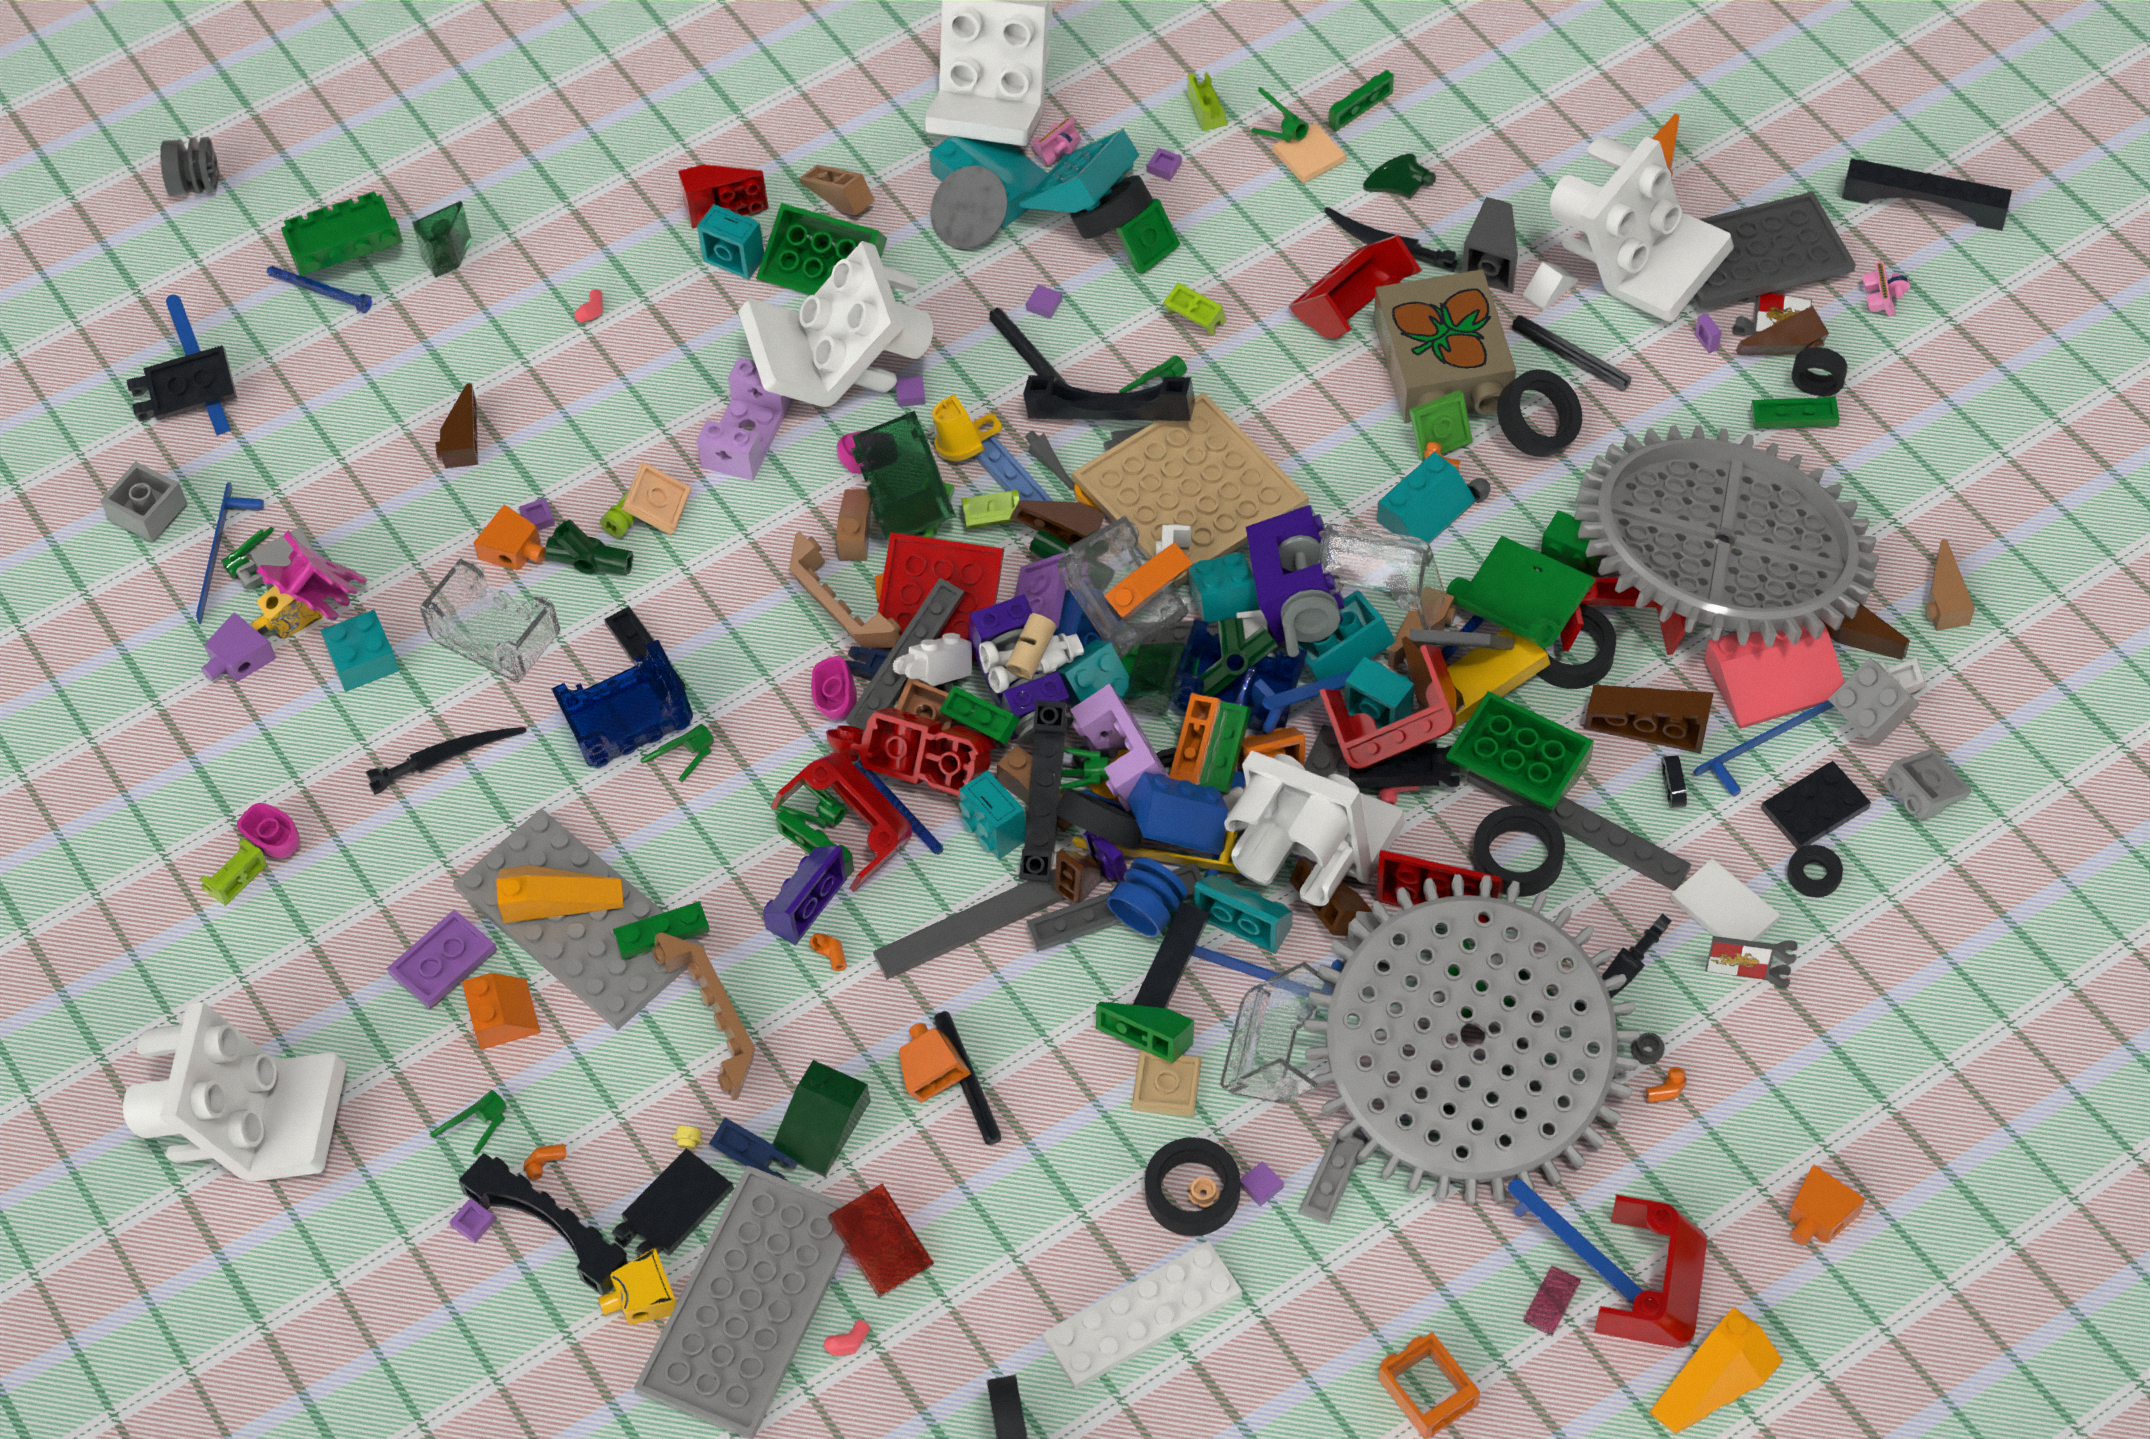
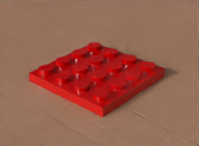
(918, 563)

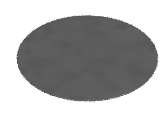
(968, 207)

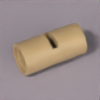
(1031, 646)

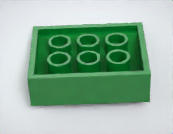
(808, 246)
(1521, 751)

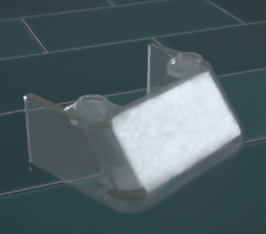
(1386, 564)
(1266, 1033)

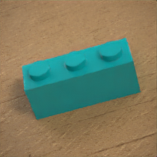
(1425, 500)
(1358, 635)
(1243, 912)

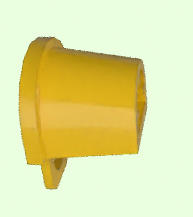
(956, 433)

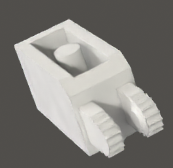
(937, 660)

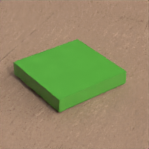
(1442, 422)

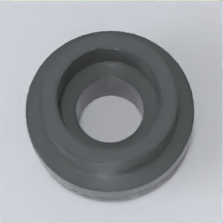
(1649, 1040)

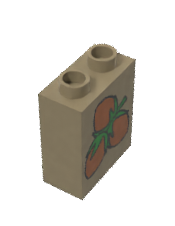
(1442, 340)

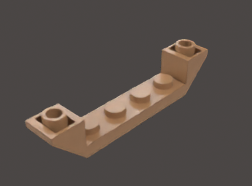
(872, 634)
(678, 953)

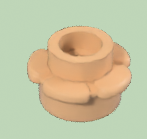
(1203, 1184)

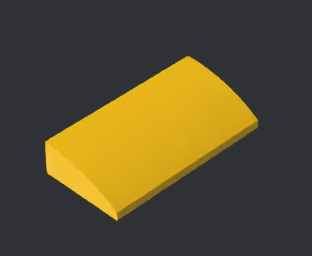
(1495, 672)

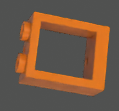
(1447, 1411)

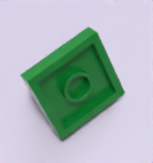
(1148, 237)

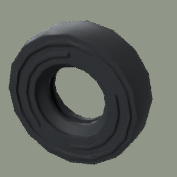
(1809, 886)

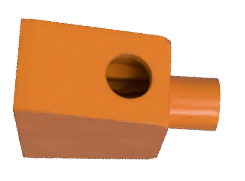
(509, 540)
(930, 1063)
(1823, 1207)

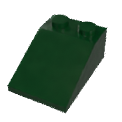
(821, 1117)

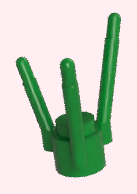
(1291, 125)
(1171, 368)
(238, 557)
(695, 741)
(1093, 768)
(829, 809)
(487, 1108)

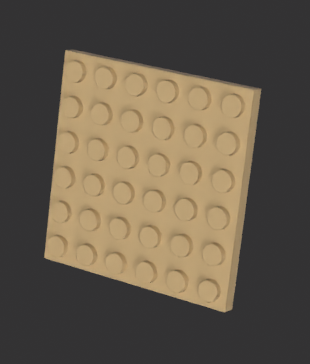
(1192, 476)

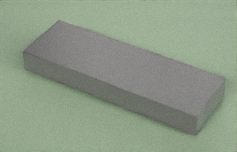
(1331, 1178)

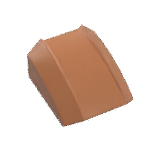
(925, 702)

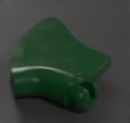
(1399, 176)

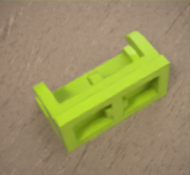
(1205, 103)
(1195, 307)
(989, 509)
(235, 873)

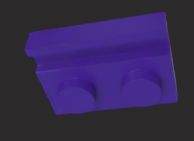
(1109, 857)

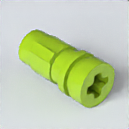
(616, 520)

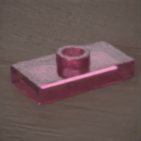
(1552, 1300)

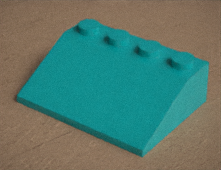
(1011, 166)
(1084, 175)

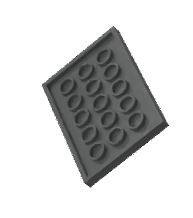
(1774, 250)

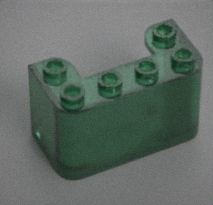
(902, 476)

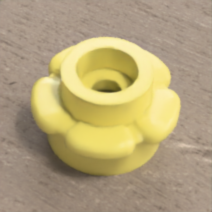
(688, 1137)

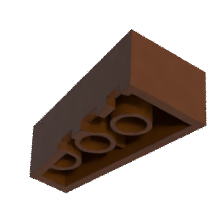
(1651, 715)

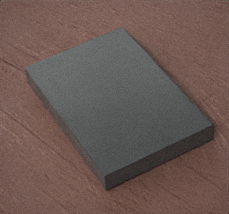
(1461, 639)

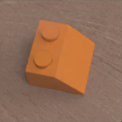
(1280, 741)
(500, 1009)

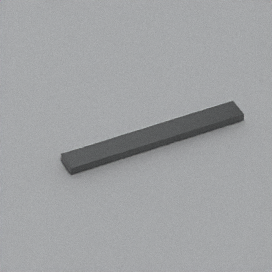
(967, 926)

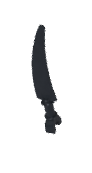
(1370, 235)
(436, 754)
(1629, 962)

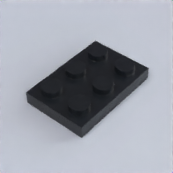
(1815, 805)

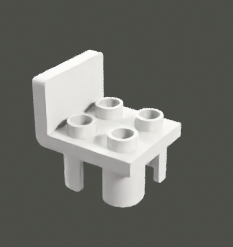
(991, 69)
(1638, 230)
(837, 332)
(1310, 818)
(236, 1100)

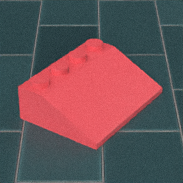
(1773, 680)

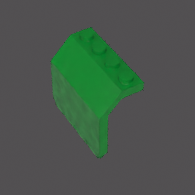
(340, 234)

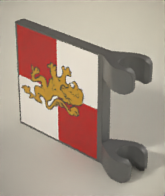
(1769, 310)
(1751, 959)

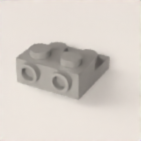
(1925, 783)

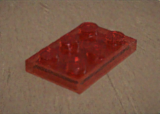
(880, 1240)

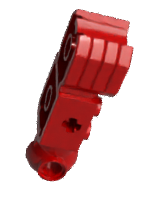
(915, 749)

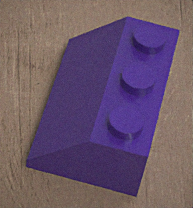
(806, 893)

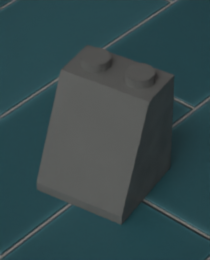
(1493, 245)

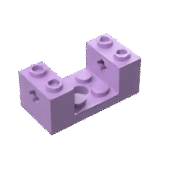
(726, 445)
(1111, 724)

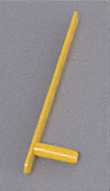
(1223, 864)

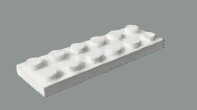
(1142, 1315)

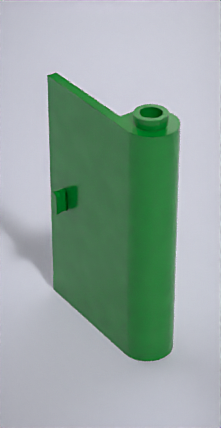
(1518, 596)

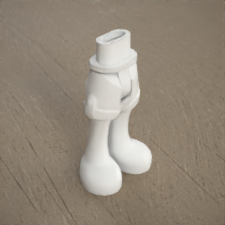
(1059, 652)

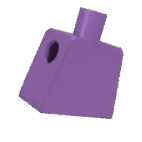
(236, 650)

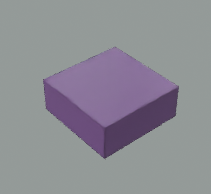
(1164, 164)
(1044, 301)
(1708, 333)
(910, 391)
(538, 514)
(1261, 1183)
(472, 1220)

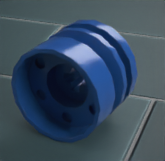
(1147, 896)

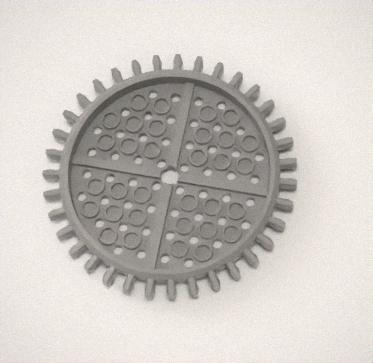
(1790, 538)
(1486, 1157)

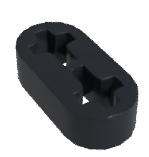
(1674, 781)

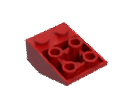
(722, 186)

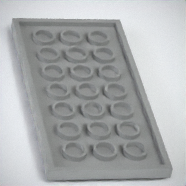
(580, 946)
(746, 1304)

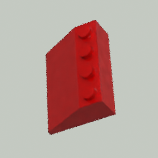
(1410, 872)

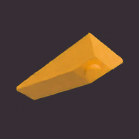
(545, 892)
(1724, 1367)

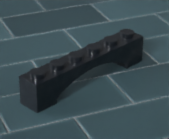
(1978, 201)
(1055, 400)
(493, 1185)

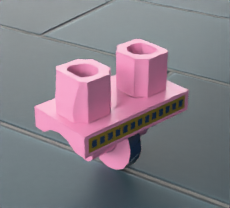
(1058, 141)
(1880, 280)

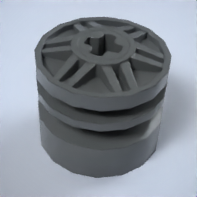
(186, 166)

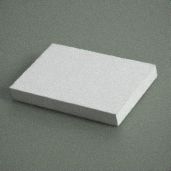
(1724, 904)

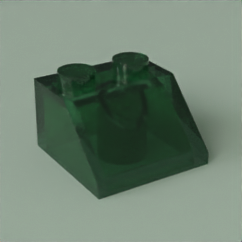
(443, 238)
(1154, 676)

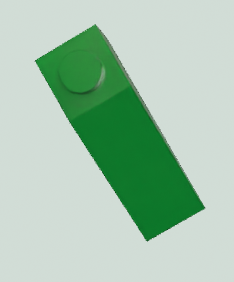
(1147, 1028)

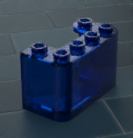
(1278, 673)
(626, 708)

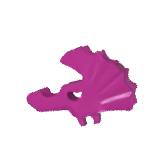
(312, 578)

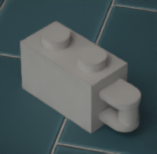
(272, 553)

